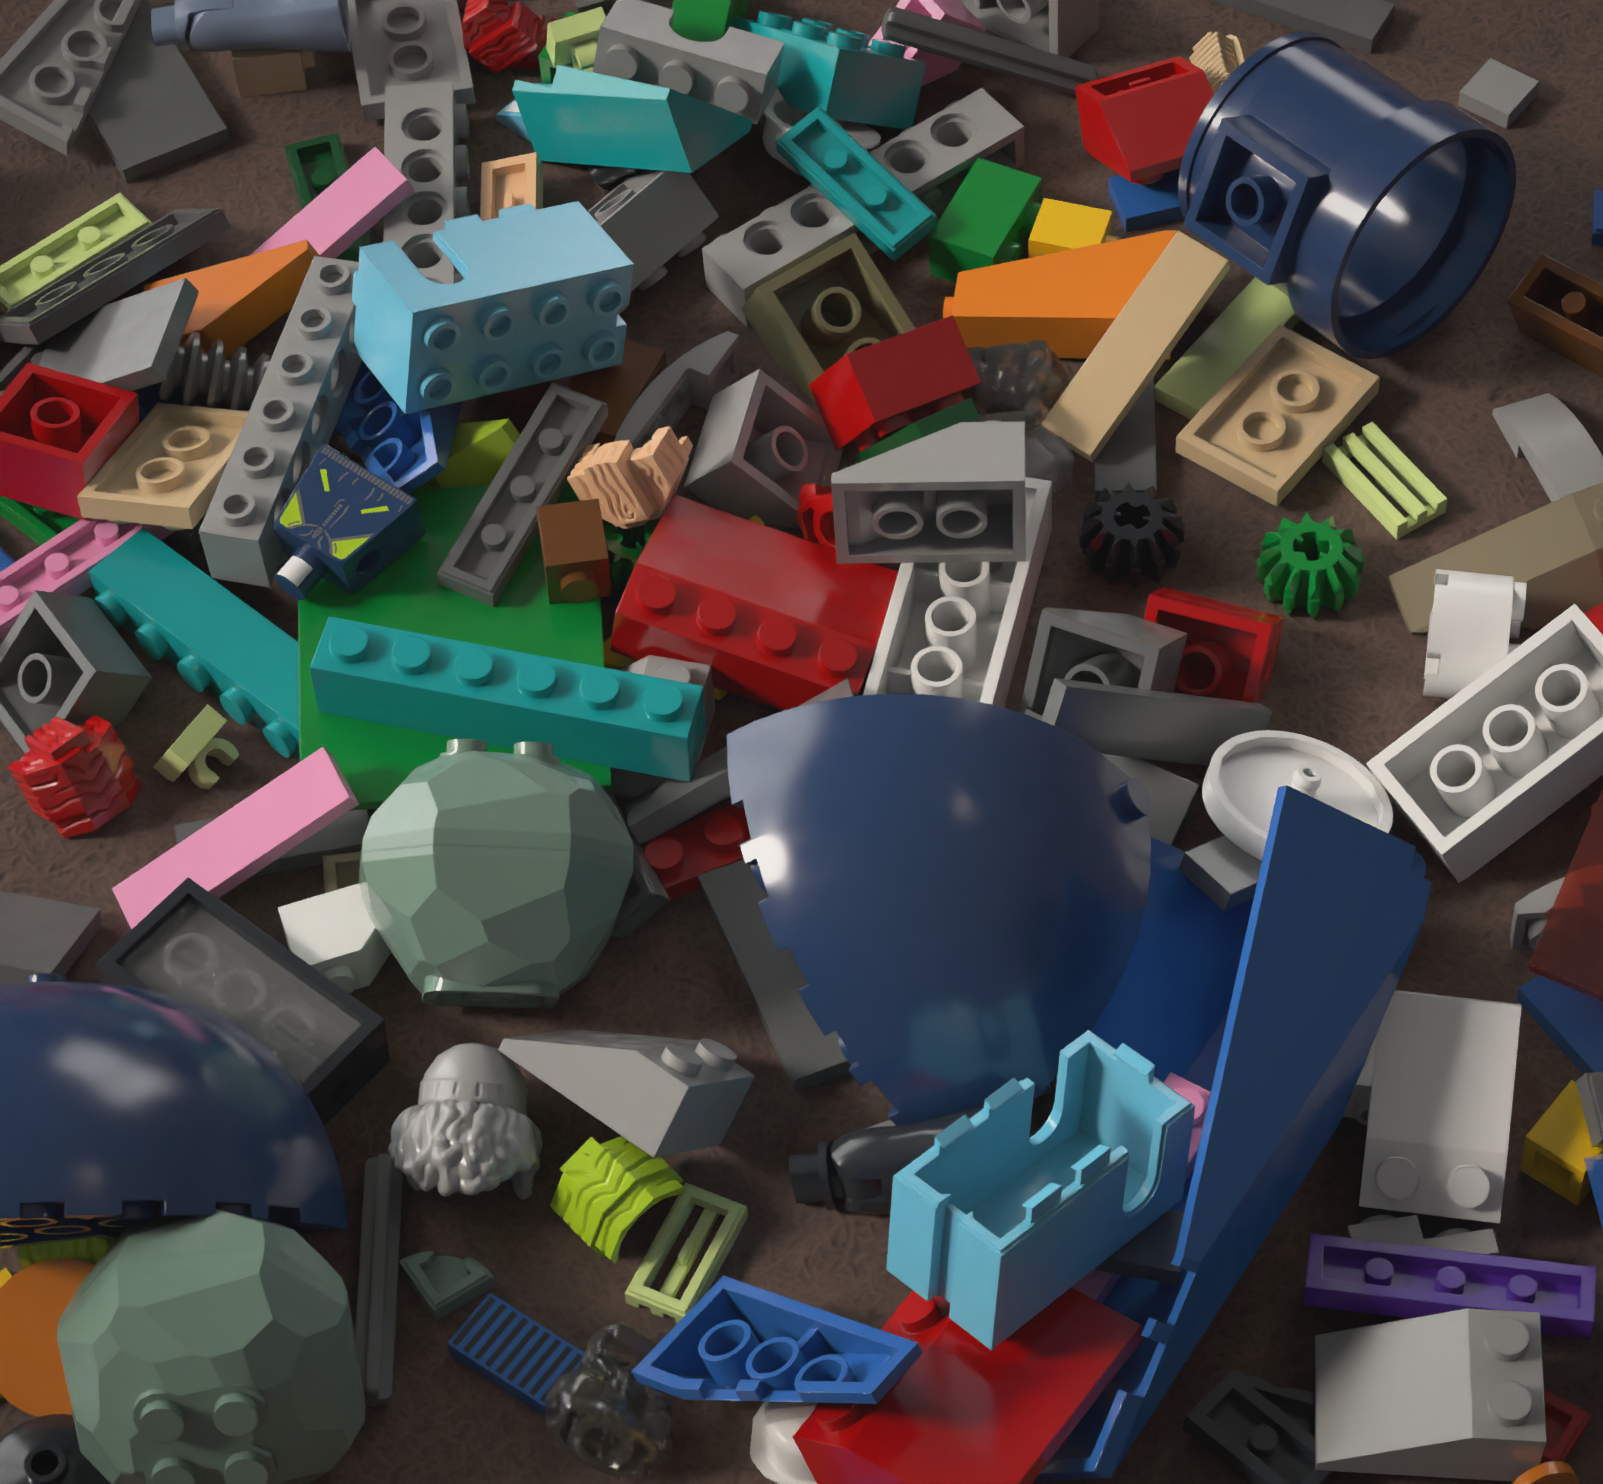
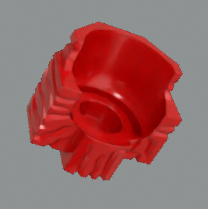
(503, 34)
(76, 775)

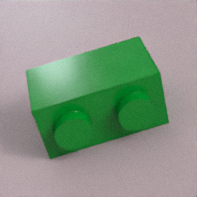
(985, 220)

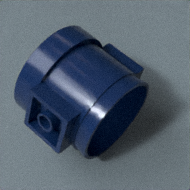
(1346, 192)

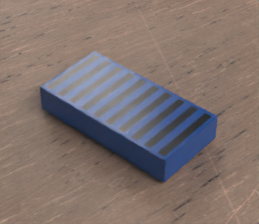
(513, 1351)

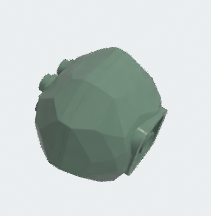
(496, 875)
(212, 1356)

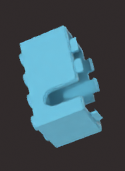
(530, 307)
(1021, 1219)

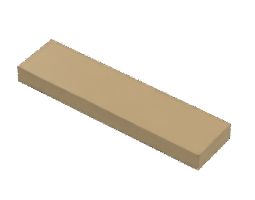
(1136, 345)

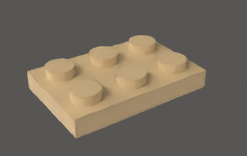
(1277, 415)
(165, 468)

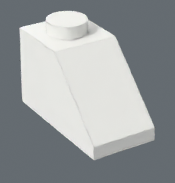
(336, 937)

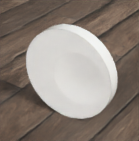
(1251, 766)

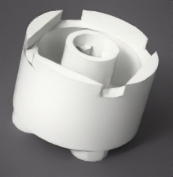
(1470, 628)

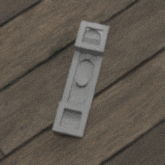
(684, 383)
(1553, 444)

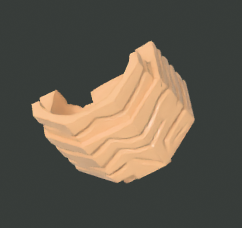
(630, 481)

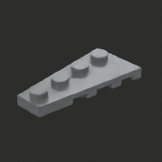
(60, 66)

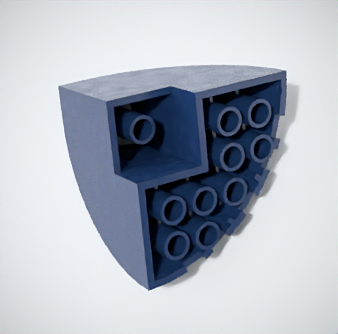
(943, 885)
(148, 1111)

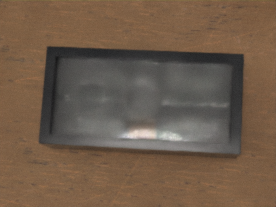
(224, 962)

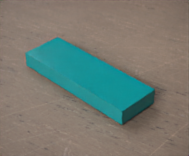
(856, 183)

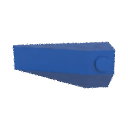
(395, 444)
(774, 1349)

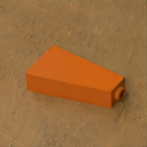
(1054, 296)

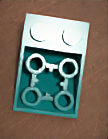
(842, 71)

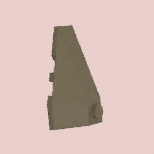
(1548, 548)

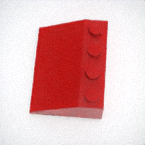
(753, 605)
(972, 1409)

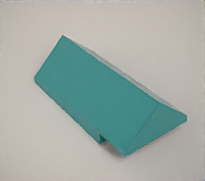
(623, 123)

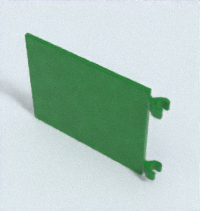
(410, 599)

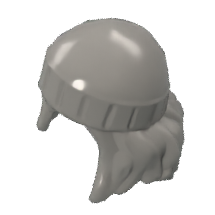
(468, 1126)

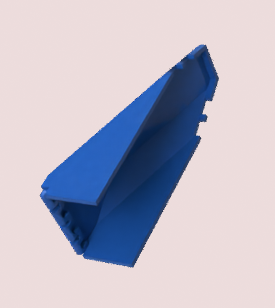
(1276, 1023)

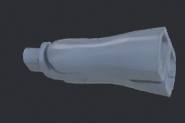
(253, 25)

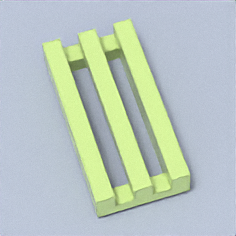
(1422, 507)
(664, 1301)

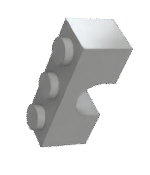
(729, 73)

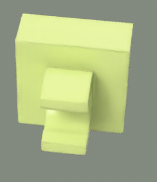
(575, 39)
(193, 747)

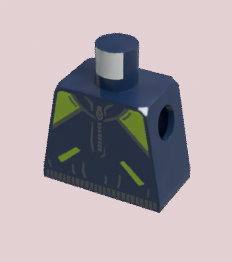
(343, 526)

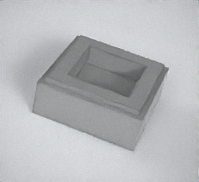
(1498, 93)

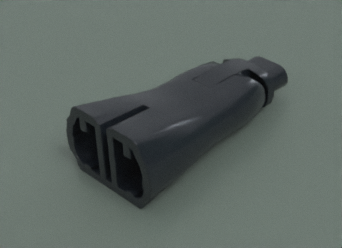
(863, 1164)

